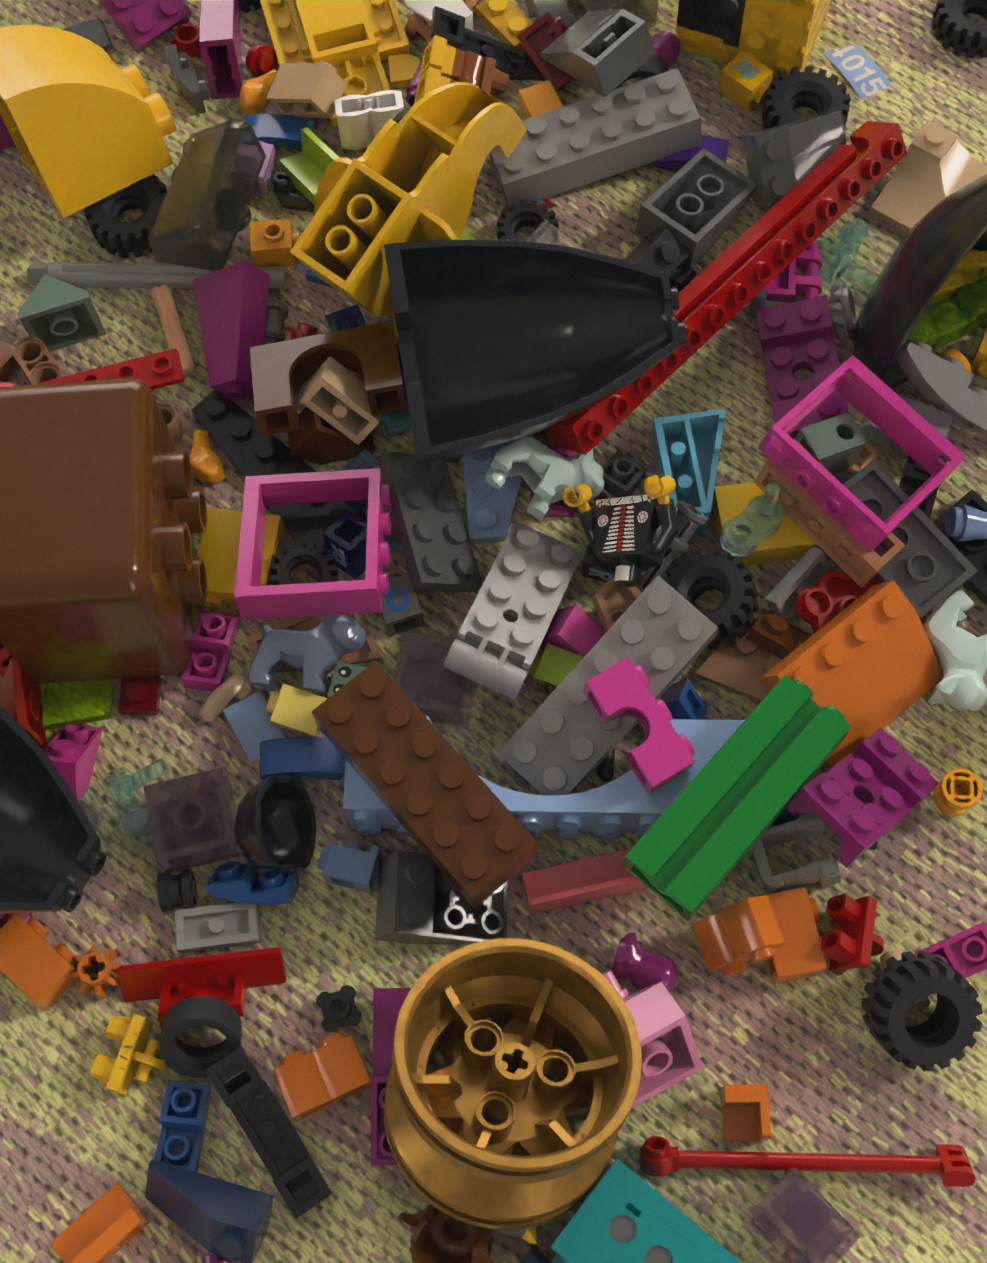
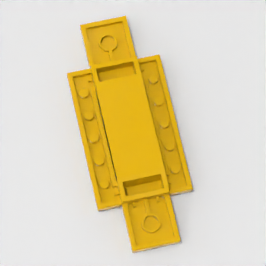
(340, 32)

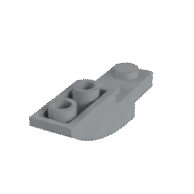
(945, 385)

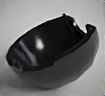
(276, 824)

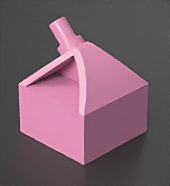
(664, 1037)

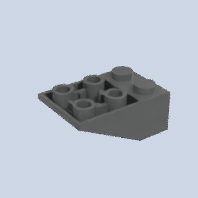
(602, 49)
(425, 908)

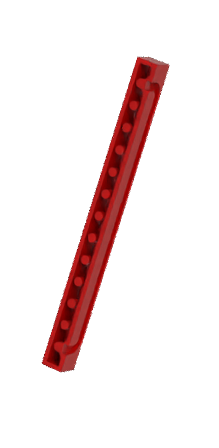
(750, 266)

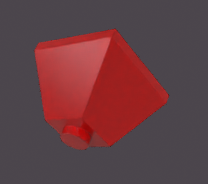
(22, 701)

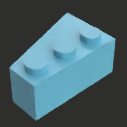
(689, 453)

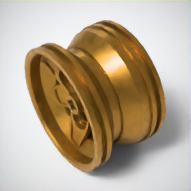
(544, 996)

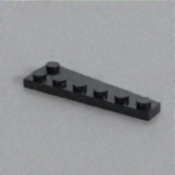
(259, 455)

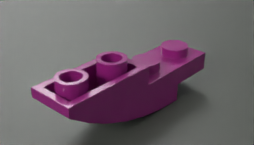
(386, 1009)

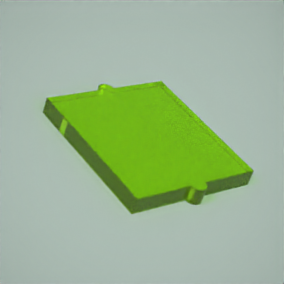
(76, 703)

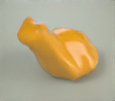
(254, 93)
(205, 462)

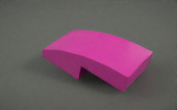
(211, 650)
(964, 951)

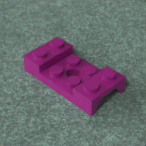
(146, 19)
(794, 339)
(881, 777)

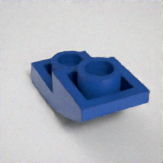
(279, 129)
(301, 757)
(243, 885)
(183, 1124)

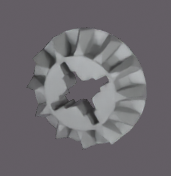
(843, 309)

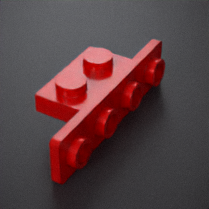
(155, 370)
(216, 976)

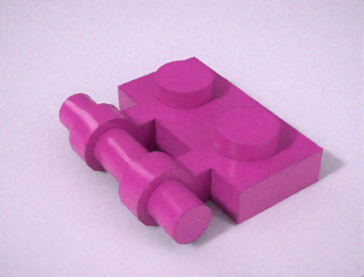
(786, 283)

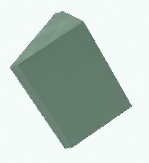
(60, 314)

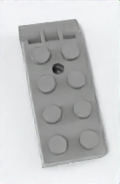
(513, 610)

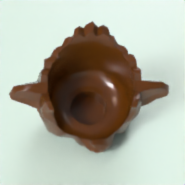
(445, 1239)

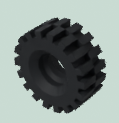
(958, 30)
(803, 90)
(127, 236)
(721, 574)

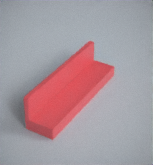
(579, 882)

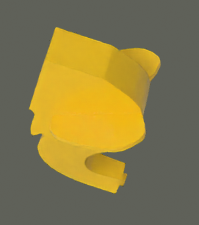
(404, 188)

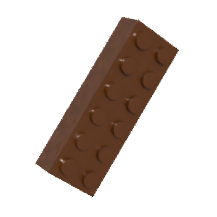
(425, 784)

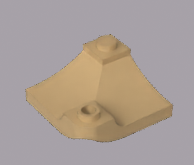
(926, 175)

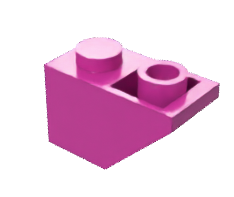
(74, 755)

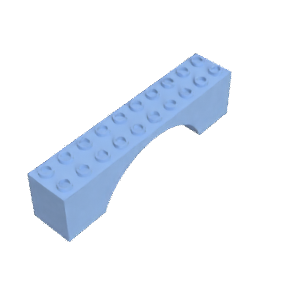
(605, 810)

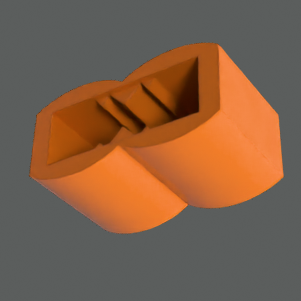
(739, 935)
(322, 1076)

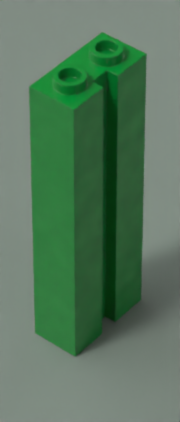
(736, 796)

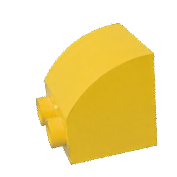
(79, 116)

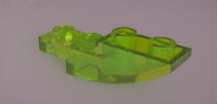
(953, 316)

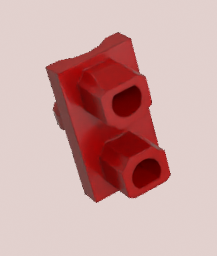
(853, 937)

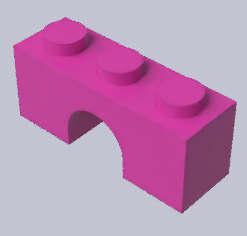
(625, 693)

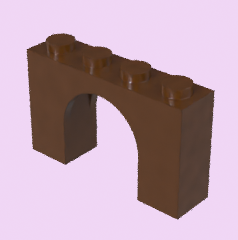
(286, 365)

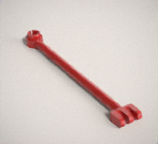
(950, 1161)

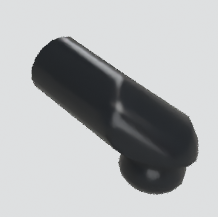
(287, 194)

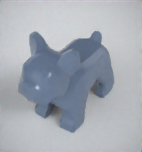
(307, 651)

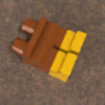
(447, 65)

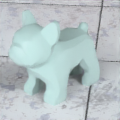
(544, 472)
(959, 655)

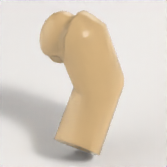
(233, 687)

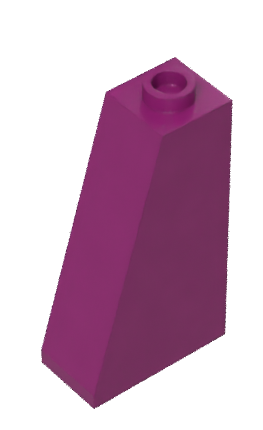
(221, 47)
(231, 321)

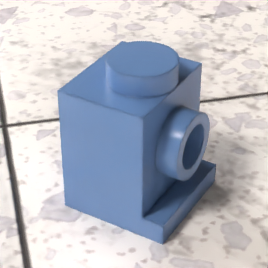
(350, 865)

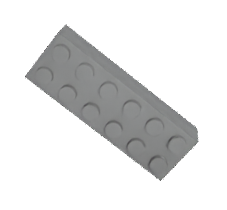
(599, 138)
(564, 735)

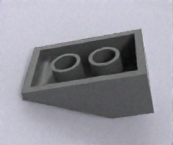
(789, 152)
(696, 204)

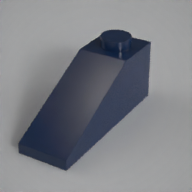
(212, 1211)

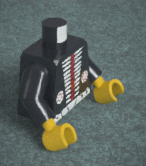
(629, 529)

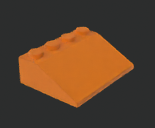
(865, 664)

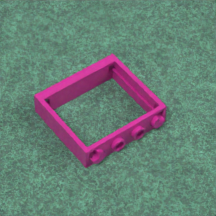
(892, 417)
(312, 598)

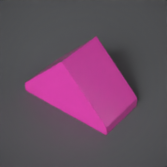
(573, 630)

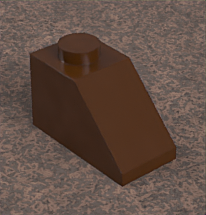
(322, 442)

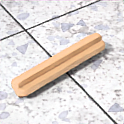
(172, 326)

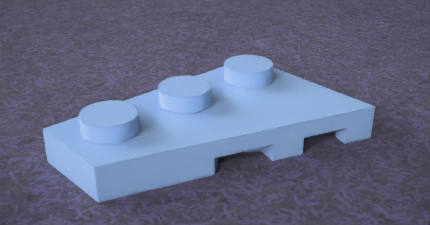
(488, 508)

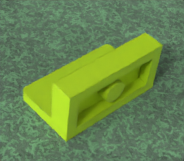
(308, 165)

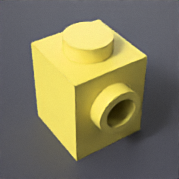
(293, 708)

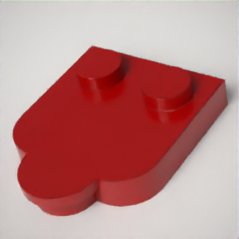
(828, 598)

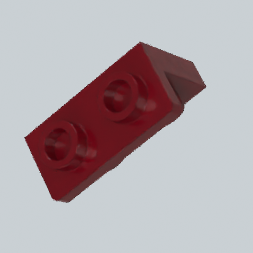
(539, 37)

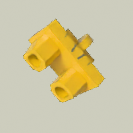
(120, 1071)

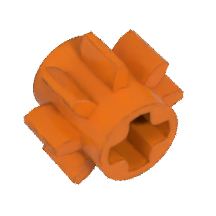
(88, 965)

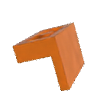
(101, 1229)

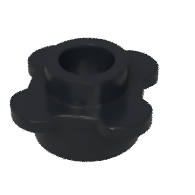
(348, 1016)

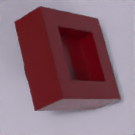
(140, 695)

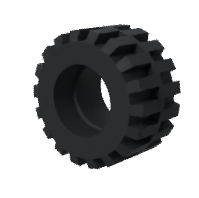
(939, 1036)

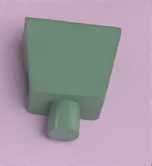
(836, 441)

